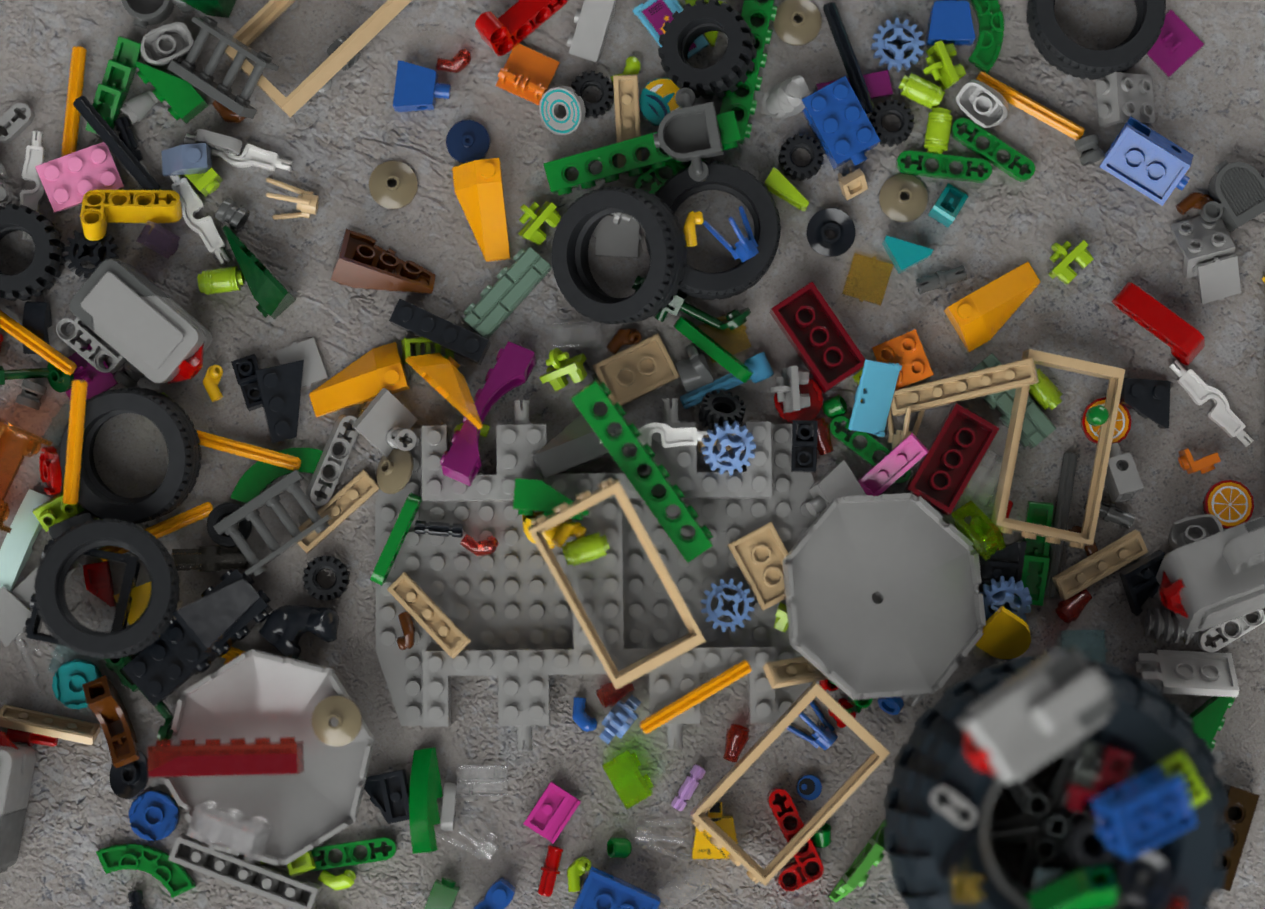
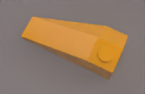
(483, 202)
(988, 308)
(362, 381)
(447, 381)

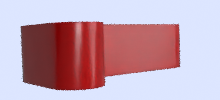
(515, 24)
(1161, 322)
(801, 857)

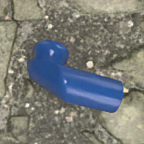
(580, 717)

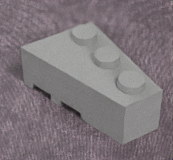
(591, 29)

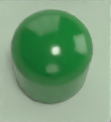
(834, 406)
(1097, 415)
(822, 838)
(621, 849)

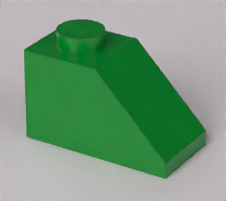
(442, 894)

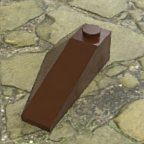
(368, 266)

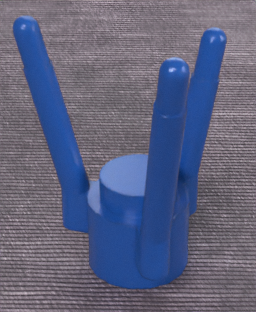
(745, 247)
(822, 735)

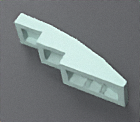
(19, 542)

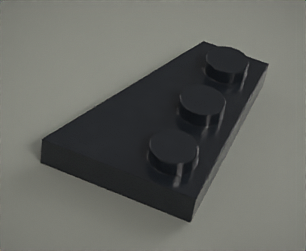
(280, 398)

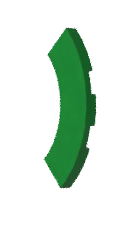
(990, 34)
(261, 474)
(149, 860)

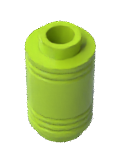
(921, 91)
(938, 130)
(220, 280)
(1045, 392)
(585, 549)

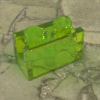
(980, 531)
(628, 779)

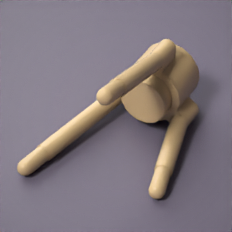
(307, 203)
(900, 435)

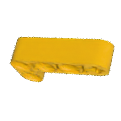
(127, 206)

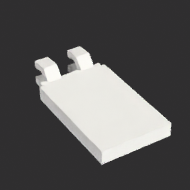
(1189, 672)

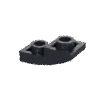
(37, 320)
(246, 378)
(804, 446)

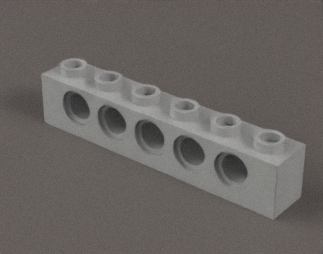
(250, 876)

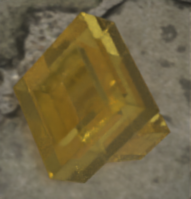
(967, 888)

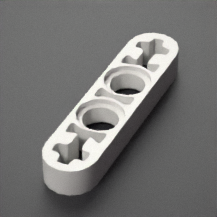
(1243, 627)

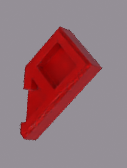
(99, 581)

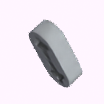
(19, 125)
(219, 141)
(449, 807)
(949, 811)

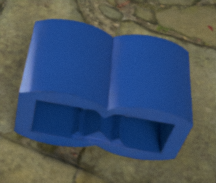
(498, 895)

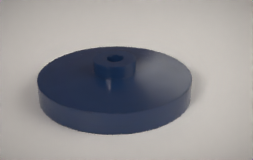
(467, 141)

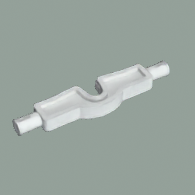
(250, 156)
(33, 157)
(205, 226)
(1220, 412)
(669, 436)

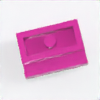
(552, 812)

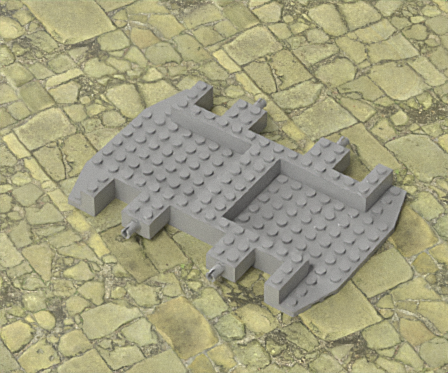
(520, 615)

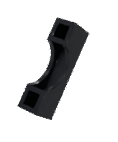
(440, 331)

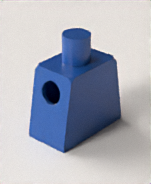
(951, 23)
(417, 88)

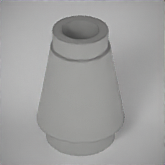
(139, 106)

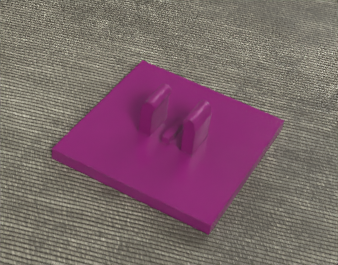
(1174, 45)
(96, 381)

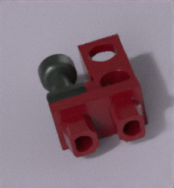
(1088, 783)

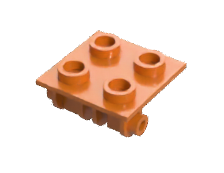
(527, 73)
(909, 353)

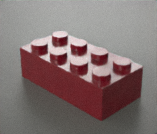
(818, 337)
(952, 459)

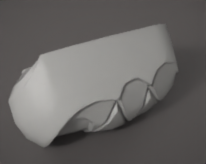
(166, 44)
(786, 98)
(982, 104)
(1193, 529)

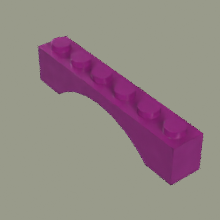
(510, 371)

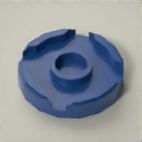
(154, 815)

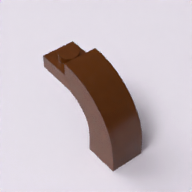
(114, 720)

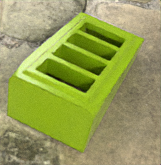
(782, 188)
(405, 344)
(1174, 760)

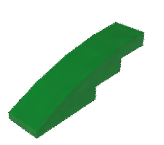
(116, 81)
(1037, 551)
(423, 795)

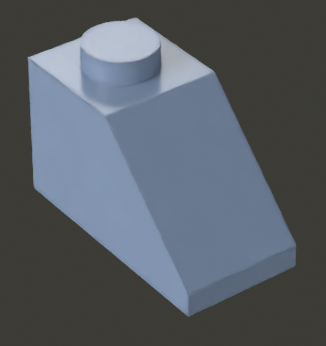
(186, 159)

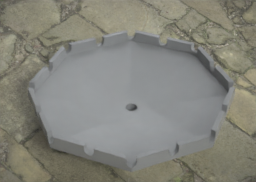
(883, 596)
(274, 699)

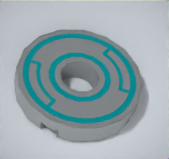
(550, 110)

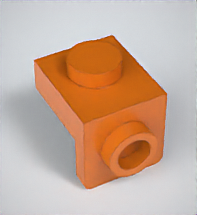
(1203, 464)

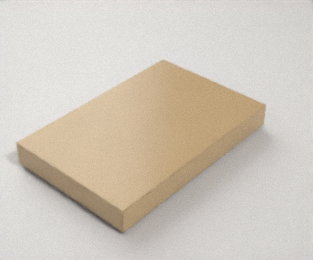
(637, 370)
(761, 564)

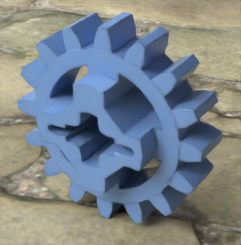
(907, 43)
(738, 442)
(1003, 595)
(736, 598)
(620, 719)

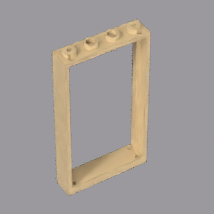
(329, 67)
(1054, 535)
(653, 660)
(737, 854)

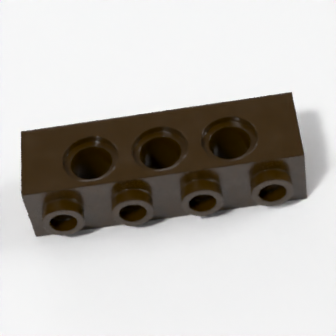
(1246, 805)

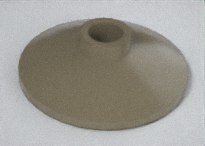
(793, 32)
(396, 196)
(894, 206)
(394, 471)
(348, 721)

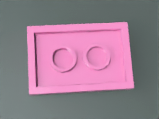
(77, 173)

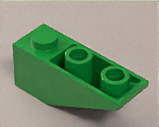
(178, 93)
(538, 496)
(1210, 719)
(1082, 890)

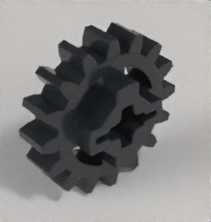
(82, 257)

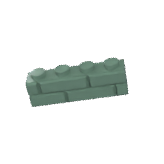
(507, 293)
(1035, 424)

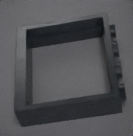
(130, 577)

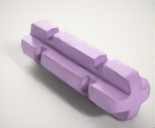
(688, 787)

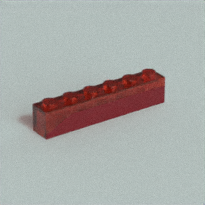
(225, 758)

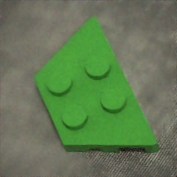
(857, 872)

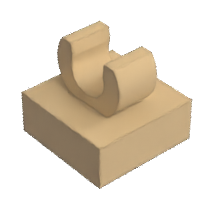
(852, 183)

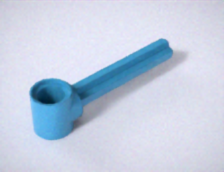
(758, 364)

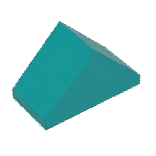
(948, 205)
(905, 254)

